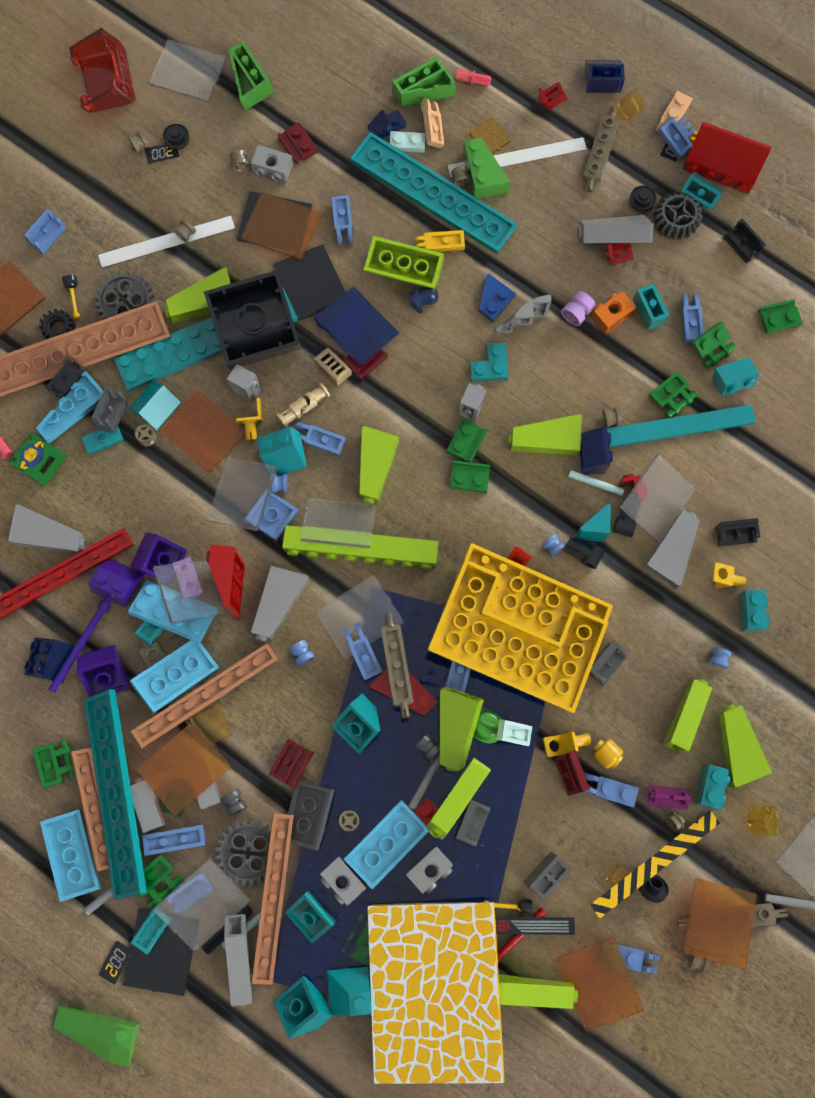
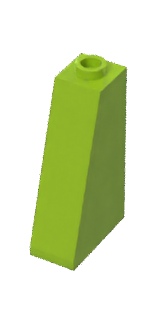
(191, 301)
(553, 436)
(376, 460)
(688, 716)
(457, 726)
(741, 748)
(457, 799)
(536, 992)

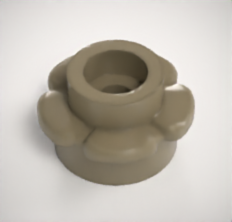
(675, 821)

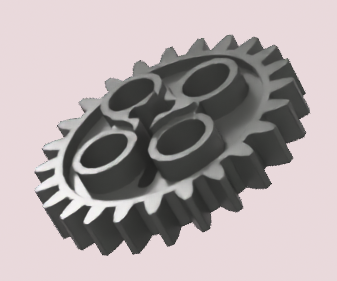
(137, 290)
(245, 871)

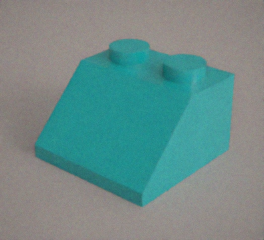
(282, 449)

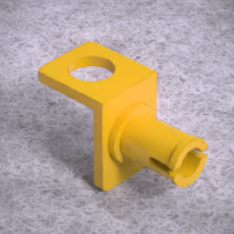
(250, 422)
(725, 577)
(567, 743)

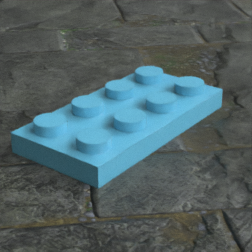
(151, 608)
(174, 675)
(386, 844)
(70, 855)

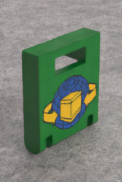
(34, 455)

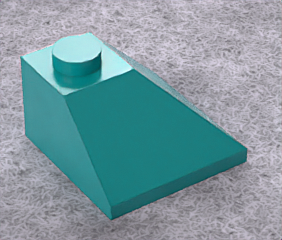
(358, 723)
(349, 991)
(302, 1008)

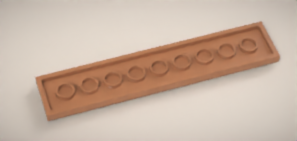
(86, 345)

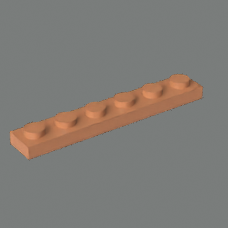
(87, 789)

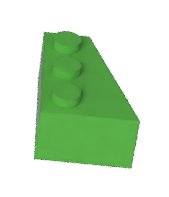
(250, 78)
(426, 81)
(485, 172)

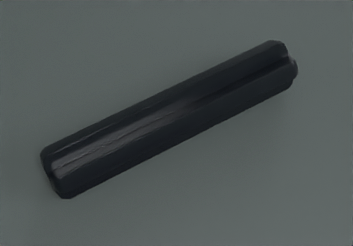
(218, 937)

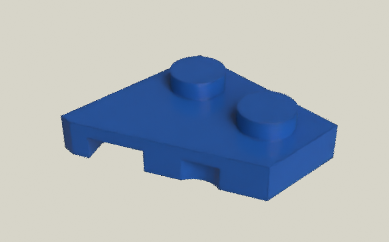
(494, 298)

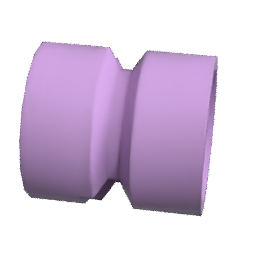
(580, 305)

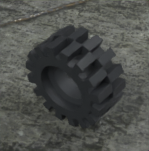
(52, 318)

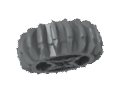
(687, 221)

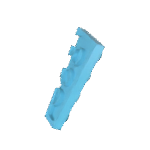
(77, 403)

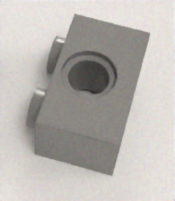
(266, 156)
(244, 383)
(472, 402)
(417, 873)
(354, 886)

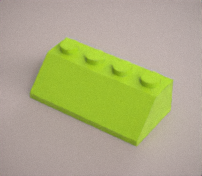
(404, 262)

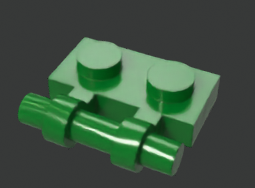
(710, 340)
(668, 390)
(48, 763)
(156, 873)

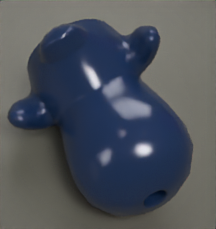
(424, 296)

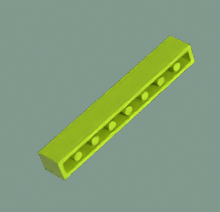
(382, 549)

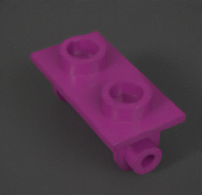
(668, 797)

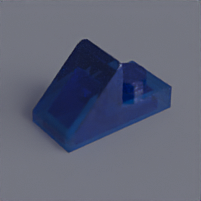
(383, 123)

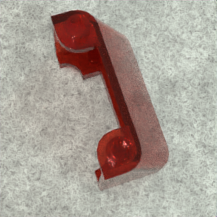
(104, 71)

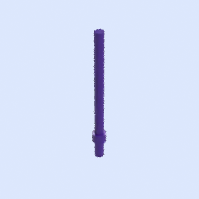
(102, 608)

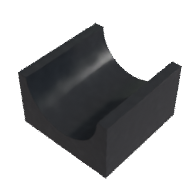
(252, 320)

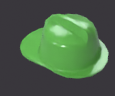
(487, 726)

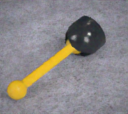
(70, 282)
(523, 907)

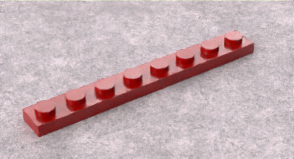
(64, 572)

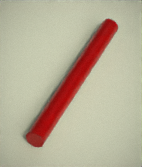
(513, 941)

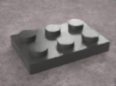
(310, 810)

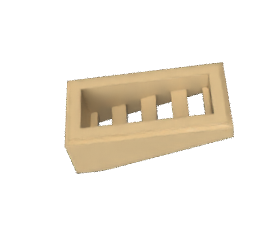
(342, 376)

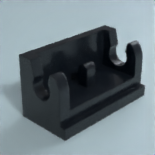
(744, 241)
(65, 377)
(737, 532)

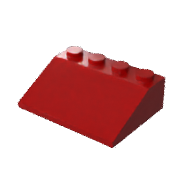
(726, 157)
(228, 572)

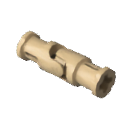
(301, 407)

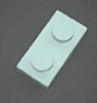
(408, 141)
(514, 732)

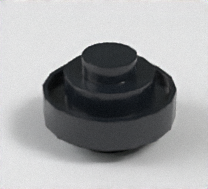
(176, 136)
(642, 198)
(655, 889)

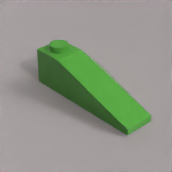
(101, 1034)

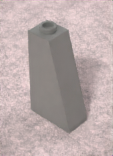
(616, 230)
(40, 532)
(674, 550)
(277, 601)
(238, 960)

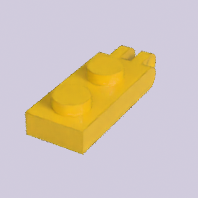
(442, 241)

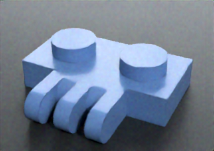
(676, 135)

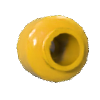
(608, 754)

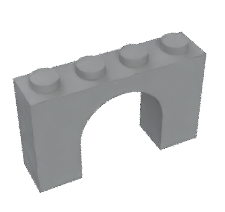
(148, 807)

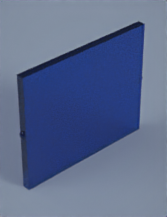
(356, 326)

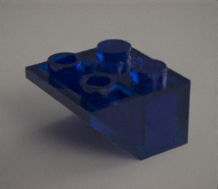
(604, 76)
(595, 451)
(46, 658)

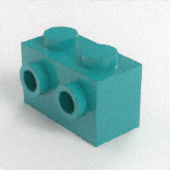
(702, 190)
(650, 307)
(735, 376)
(753, 611)
(712, 787)

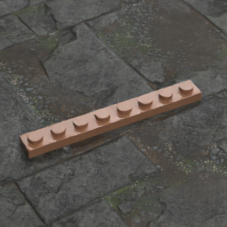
(204, 696)
(272, 899)

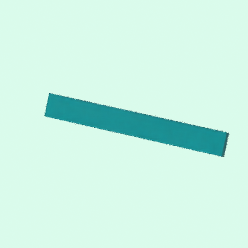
(681, 426)

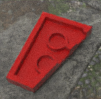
(422, 699)

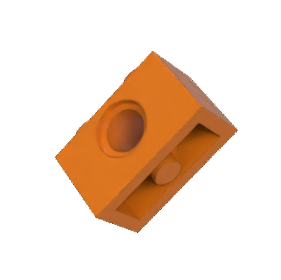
(605, 319)

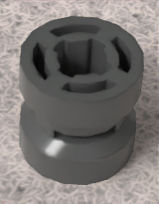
(428, 746)
(234, 802)

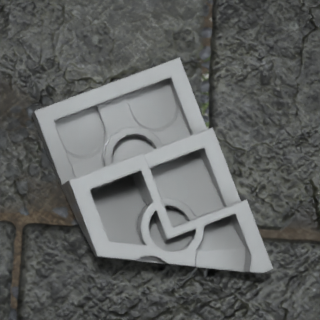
(524, 316)

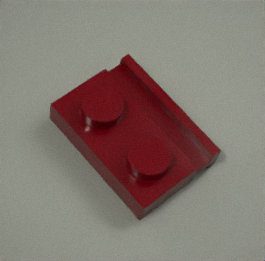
(297, 143)
(364, 370)
(291, 763)
(572, 773)

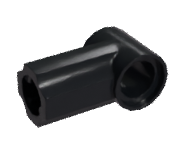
(624, 524)
(588, 553)

